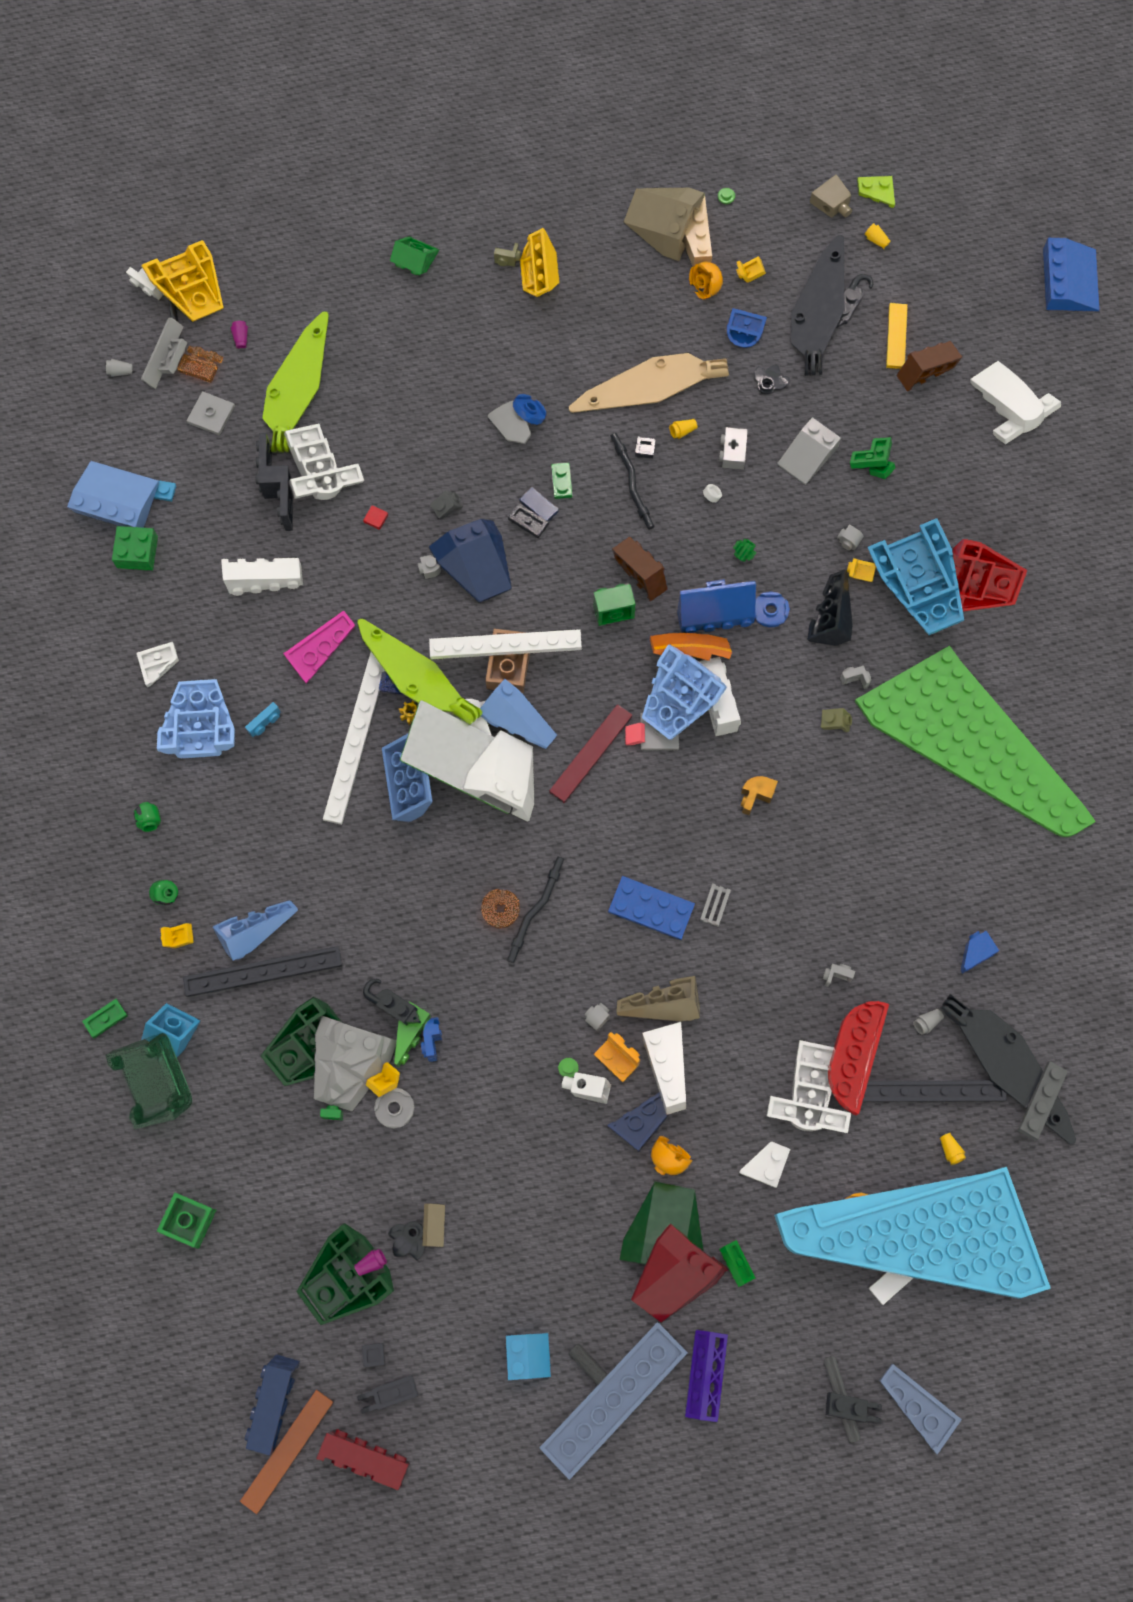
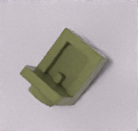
(507, 257)
(836, 719)

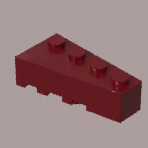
(364, 1459)

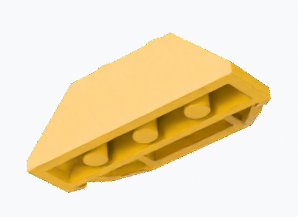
(539, 264)

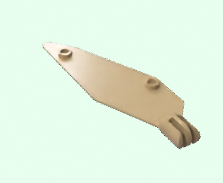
(650, 382)

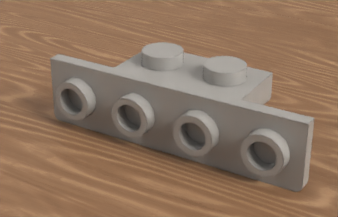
(166, 353)

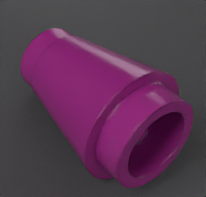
(239, 331)
(371, 1262)

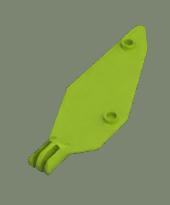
(295, 382)
(416, 674)

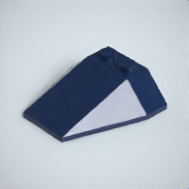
(474, 559)

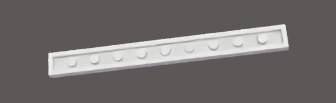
(354, 743)

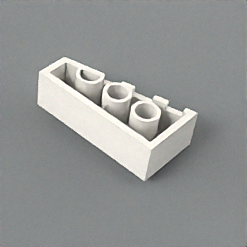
(261, 575)
(724, 713)
(666, 1059)

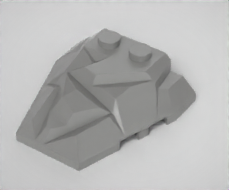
(346, 1060)

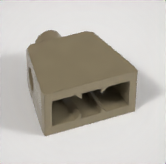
(832, 197)

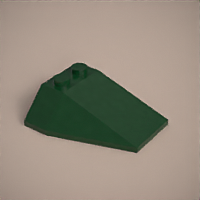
(294, 1046)
(661, 1207)
(334, 1282)

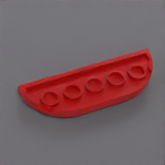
(855, 1053)

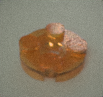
(501, 897)

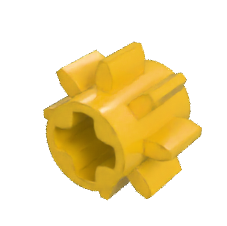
(407, 707)

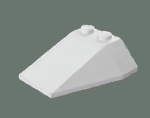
(505, 774)

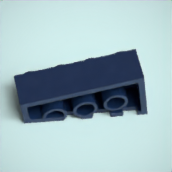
(270, 1404)

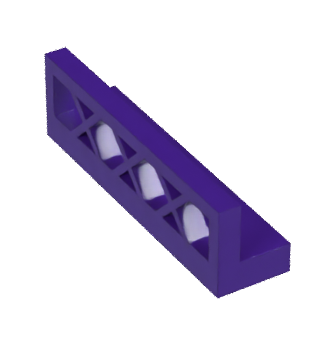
(703, 1375)

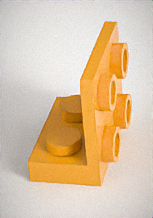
(618, 1057)

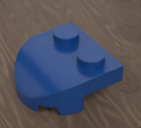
(745, 328)
(431, 1034)

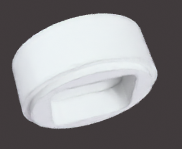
(712, 493)

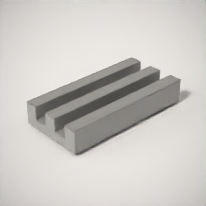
(720, 889)

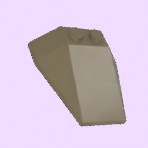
(663, 217)

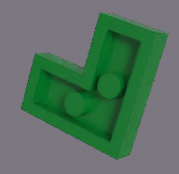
(876, 457)

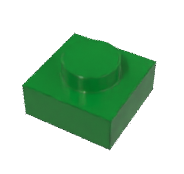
(884, 471)
(331, 1112)

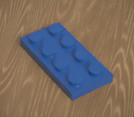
(651, 908)

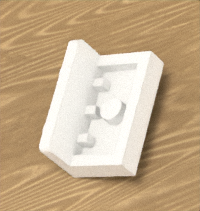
(140, 279)

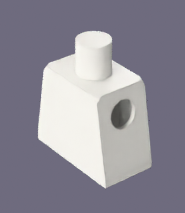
(596, 1087)

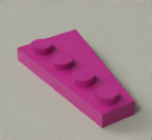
(316, 648)

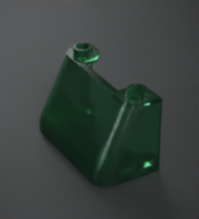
(152, 1079)

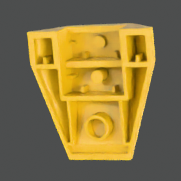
(188, 281)

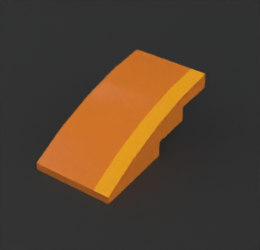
(692, 644)

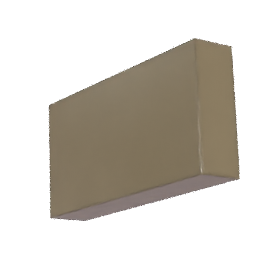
(433, 1225)

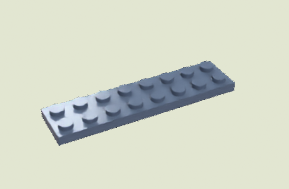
(613, 1400)

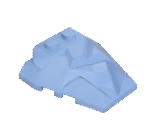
(680, 692)
(196, 722)

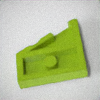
(877, 189)

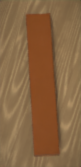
(286, 1452)

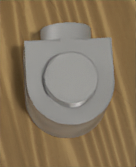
(850, 537)
(429, 566)
(597, 1016)

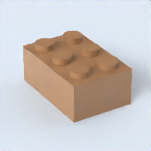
(509, 667)

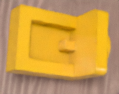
(750, 270)
(861, 570)
(177, 936)
(384, 1081)

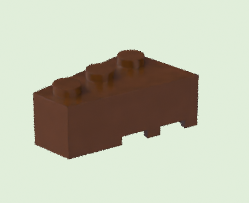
(928, 362)

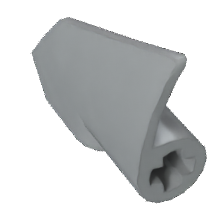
(510, 423)

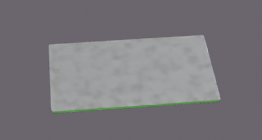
(446, 749)

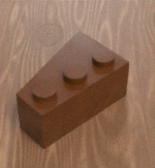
(641, 566)

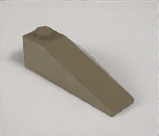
(672, 1003)

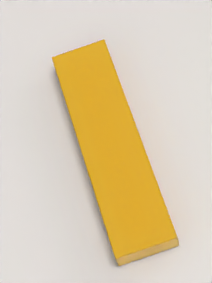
(896, 335)

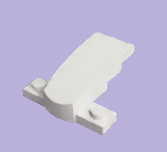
(1013, 401)
(318, 465)
(810, 1093)

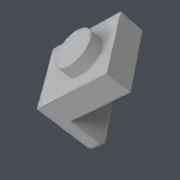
(853, 674)
(842, 971)

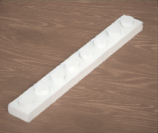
(505, 644)

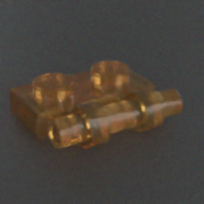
(197, 367)

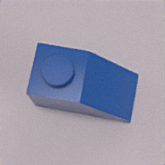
(977, 950)

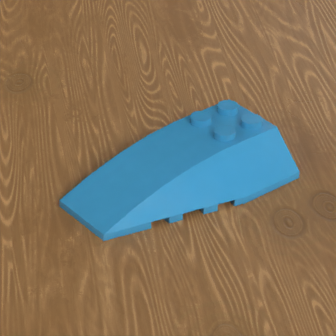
(922, 576)

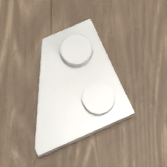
(157, 661)
(767, 1164)

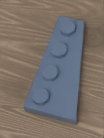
(923, 1410)

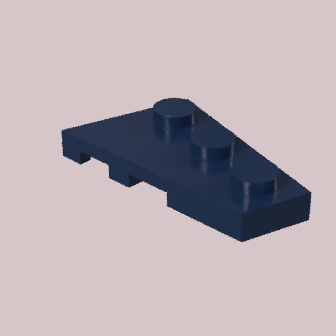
(641, 1123)

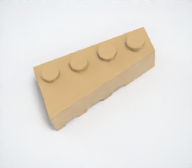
(697, 236)

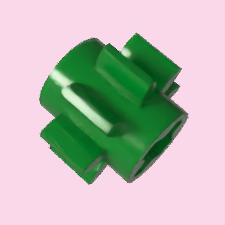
(744, 550)

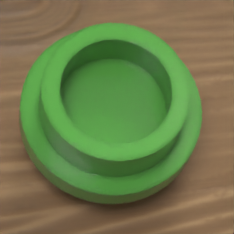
(726, 195)
(568, 1067)

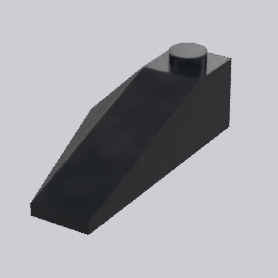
(835, 616)

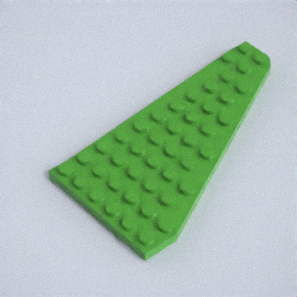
(959, 726)

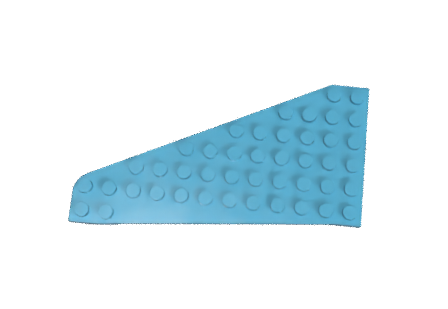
(940, 1232)

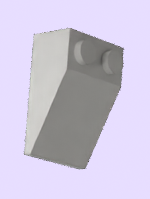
(809, 451)

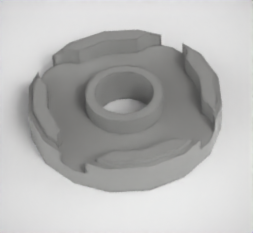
(398, 1119)

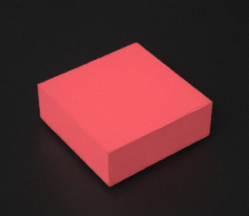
(635, 734)

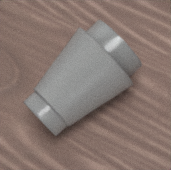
(118, 368)
(927, 1021)

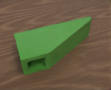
(409, 1036)

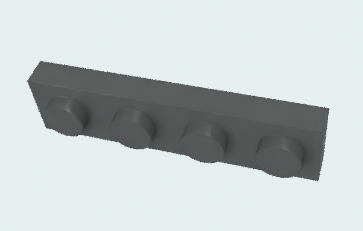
(1042, 1101)

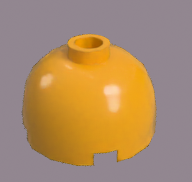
(706, 276)
(669, 1158)

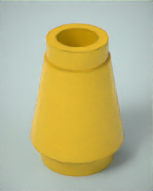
(877, 236)
(682, 428)
(952, 1150)

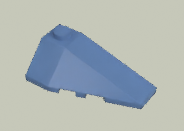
(513, 712)
(246, 934)

